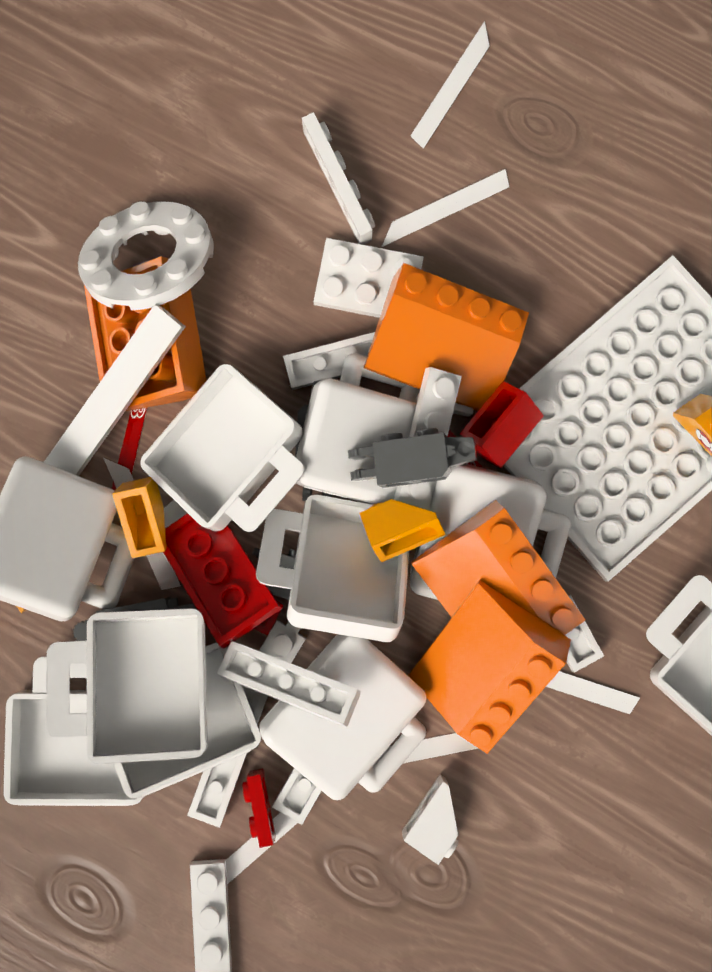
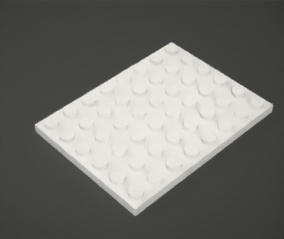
(608, 423)

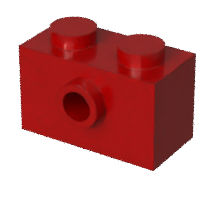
(502, 424)

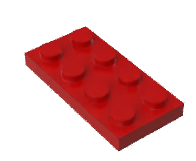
(218, 579)

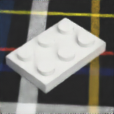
(358, 276)

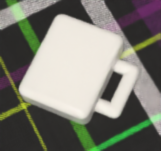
(349, 418)
(224, 451)
(472, 489)
(53, 539)
(336, 573)
(686, 662)
(140, 686)
(230, 735)
(340, 755)
(50, 768)

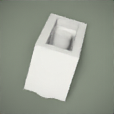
(433, 824)

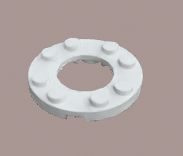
(155, 287)

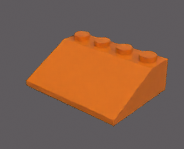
(445, 328)
(181, 369)
(500, 555)
(489, 665)

